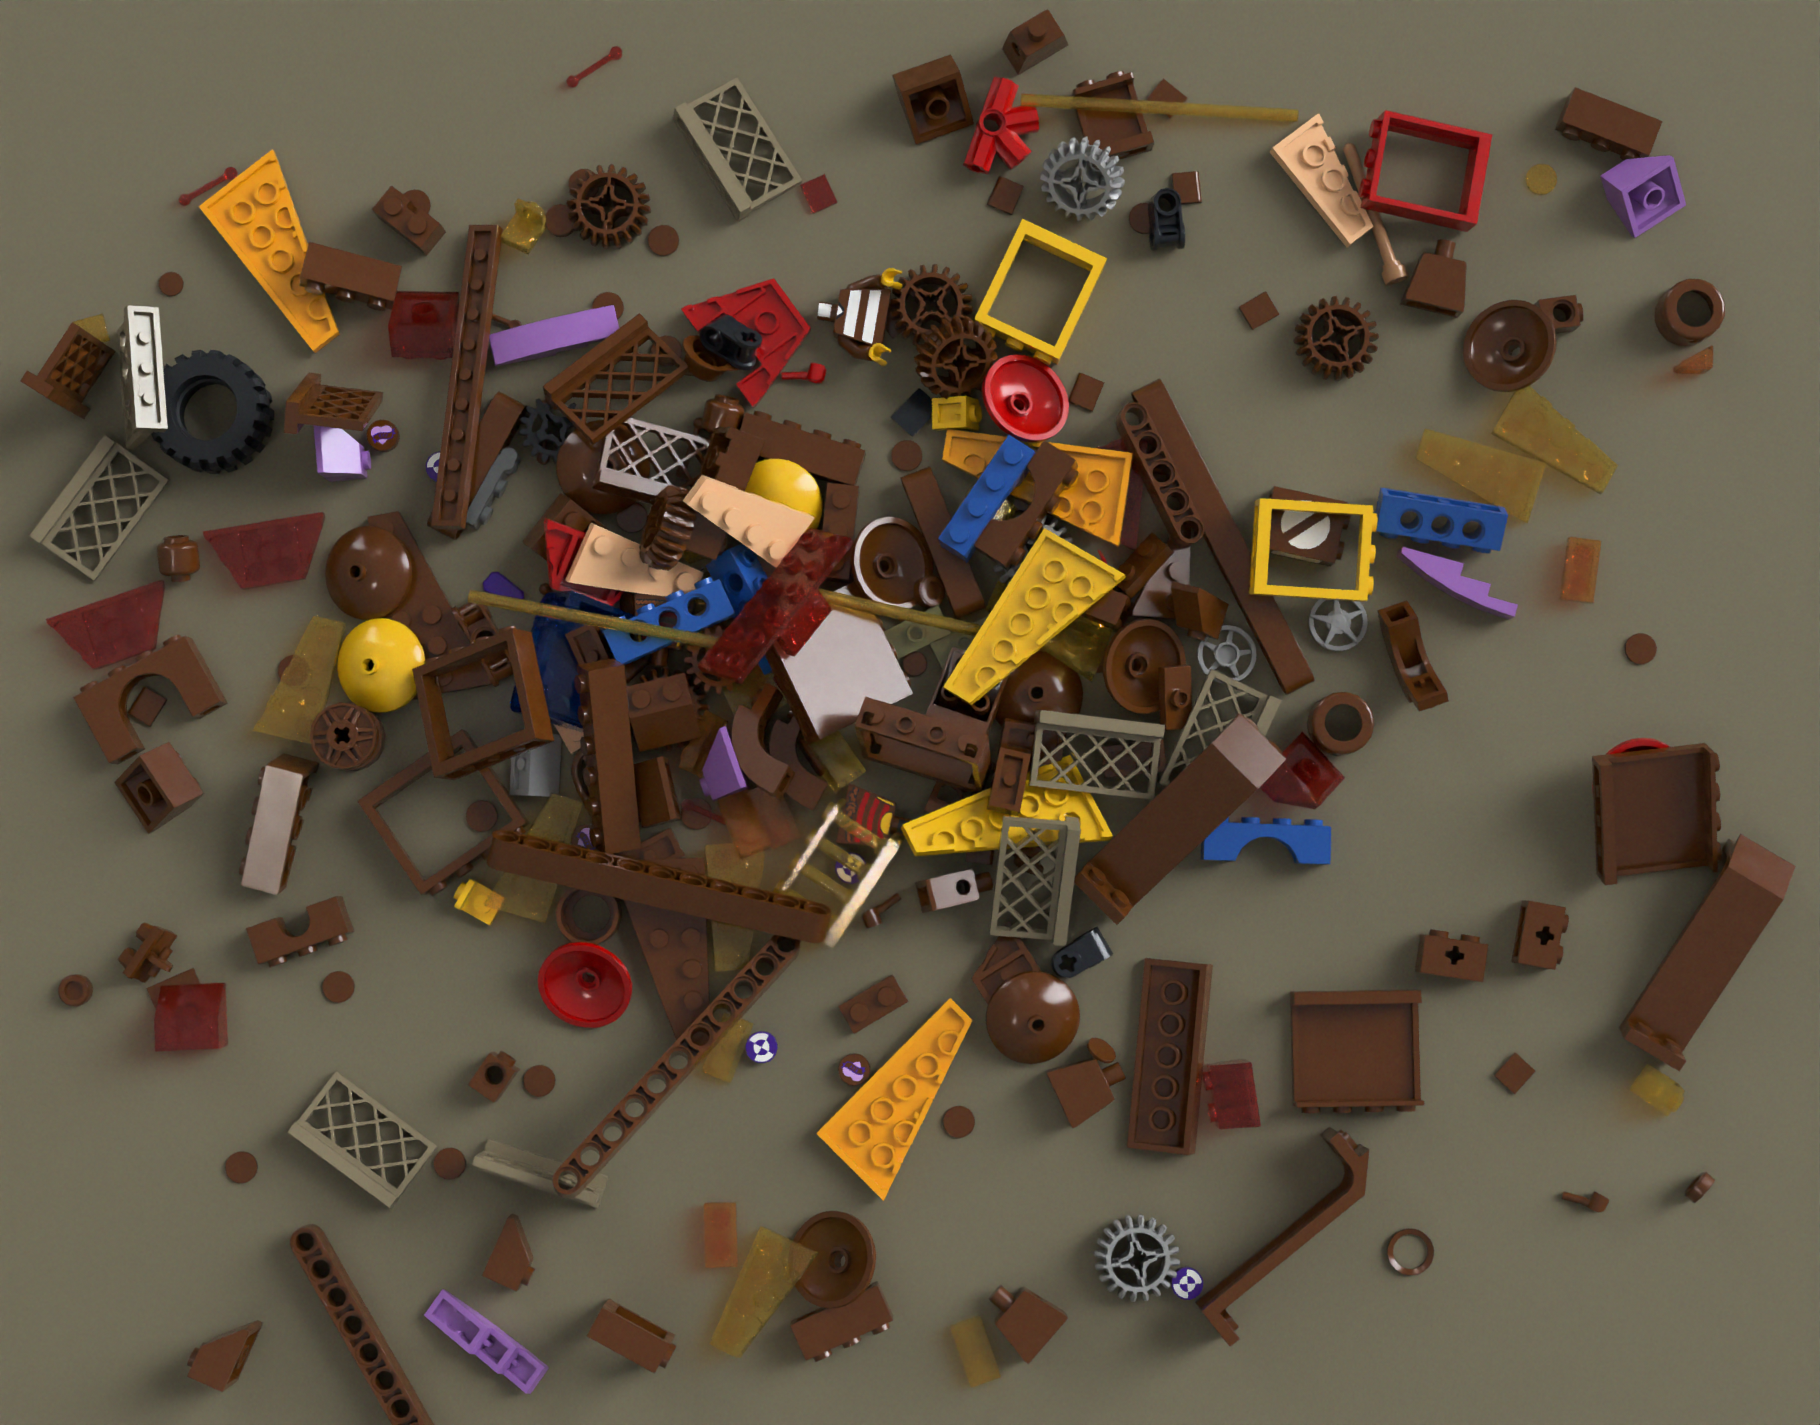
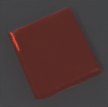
(818, 193)

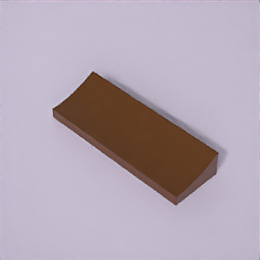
(1169, 1056)

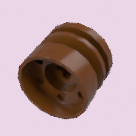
(365, 733)

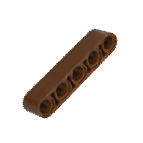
(493, 436)
(1161, 460)
(932, 520)

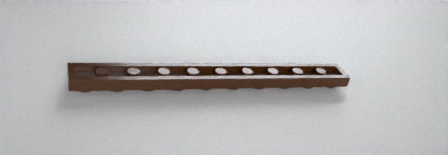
(467, 377)

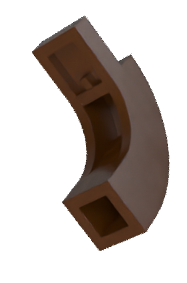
(1409, 658)
(748, 743)
(804, 786)

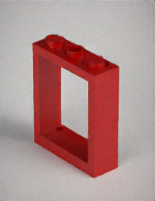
(1476, 167)

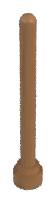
(1393, 270)

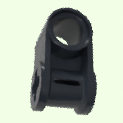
(1165, 227)
(731, 340)
(1086, 952)

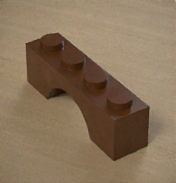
(1005, 539)

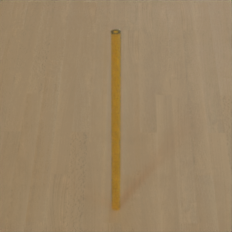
(1159, 107)
(901, 613)
(591, 619)

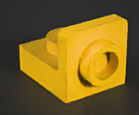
(956, 413)
(471, 899)

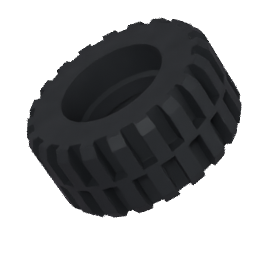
(248, 428)

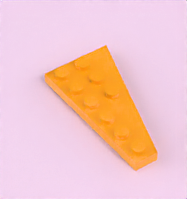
(887, 1111)

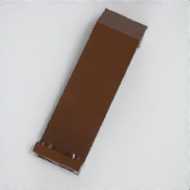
(1179, 818)
(1708, 951)
(1348, 1192)

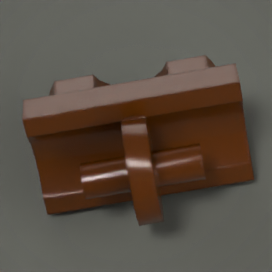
(151, 954)

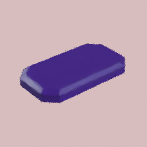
(500, 585)

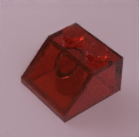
(423, 324)
(191, 1017)
(1232, 1094)

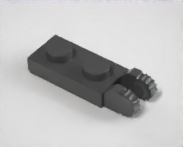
(492, 487)

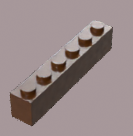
(608, 756)

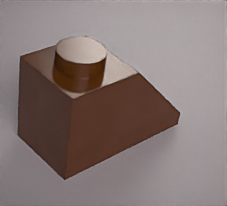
(1198, 611)
(511, 1257)

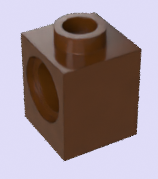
(1569, 306)
(481, 1081)

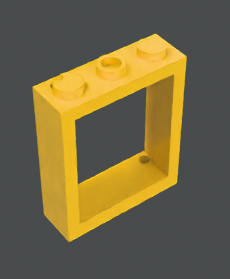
(1062, 248)
(1261, 544)

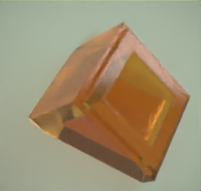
(1696, 364)

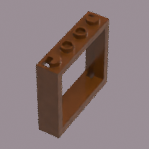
(530, 694)
(923, 745)
(409, 775)

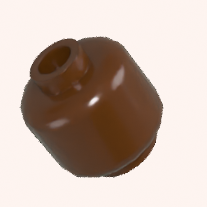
(722, 412)
(178, 557)

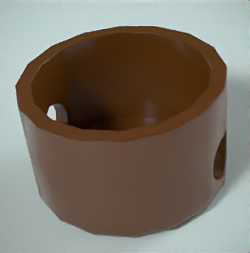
(1673, 328)
(1319, 734)
(571, 931)

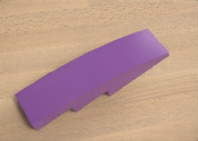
(553, 335)
(1446, 577)
(486, 1341)

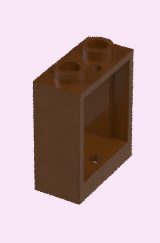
(632, 1336)

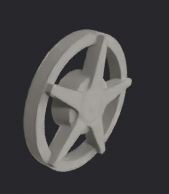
(1337, 623)
(1228, 654)

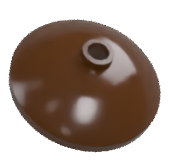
(1499, 332)
(579, 462)
(903, 559)
(383, 572)
(1150, 646)
(1059, 684)
(1020, 1003)
(835, 1236)

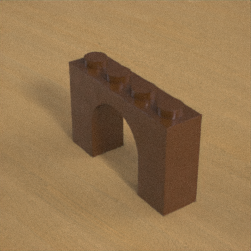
(106, 702)

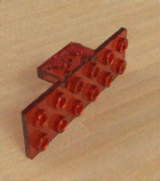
(782, 610)

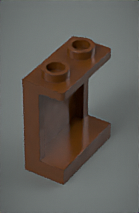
(1121, 131)

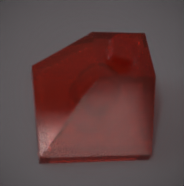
(1303, 777)

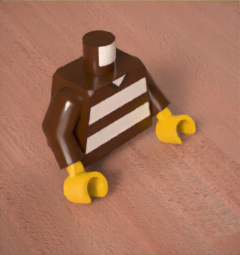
(862, 315)

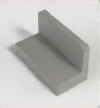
(537, 770)

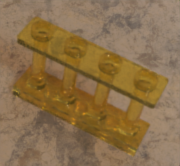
(868, 873)

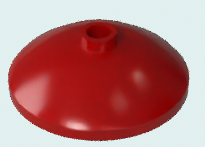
(1033, 390)
(580, 997)

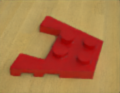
(770, 313)

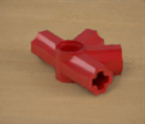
(1010, 122)

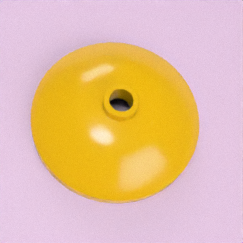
(789, 485)
(394, 654)

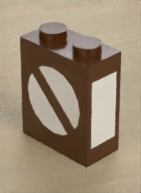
(1306, 534)

